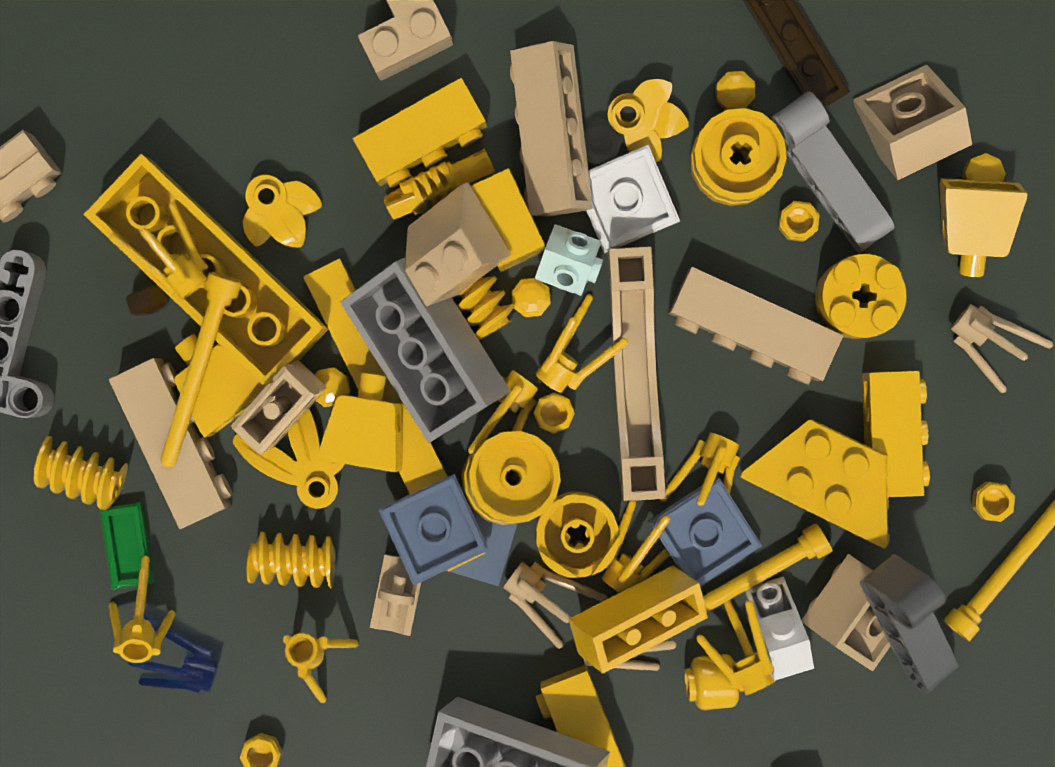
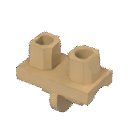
(395, 598)

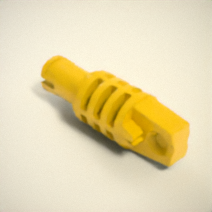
(431, 187)

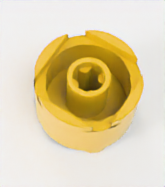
(881, 284)
(582, 557)

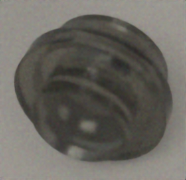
(601, 143)

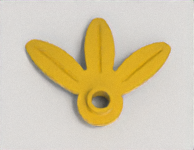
(305, 470)

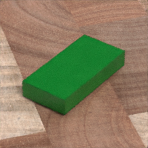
(126, 544)

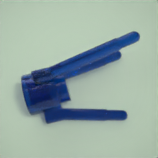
(195, 674)

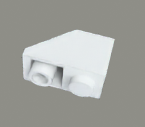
(781, 628)

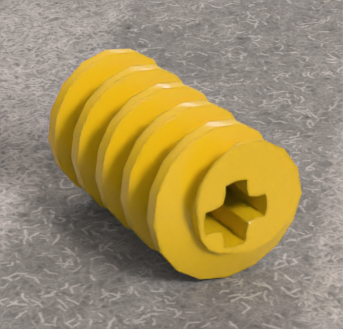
(484, 307)
(77, 475)
(291, 559)

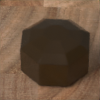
(147, 301)

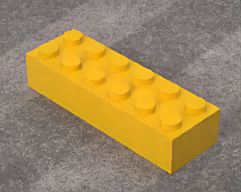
(264, 323)

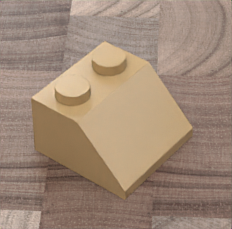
(914, 121)
(452, 247)
(845, 616)

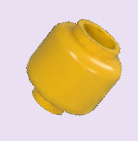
(709, 685)

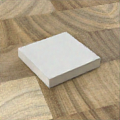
(629, 199)

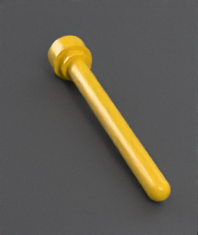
(220, 293)
(809, 545)
(966, 618)

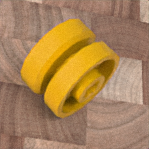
(752, 137)
(534, 471)

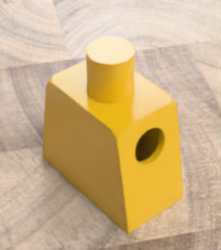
(979, 220)
(224, 389)
(365, 429)

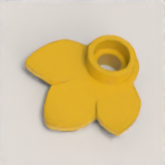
(653, 118)
(283, 215)

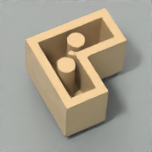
(407, 38)

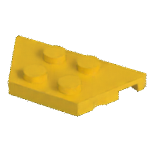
(829, 478)

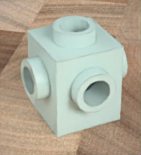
(569, 260)

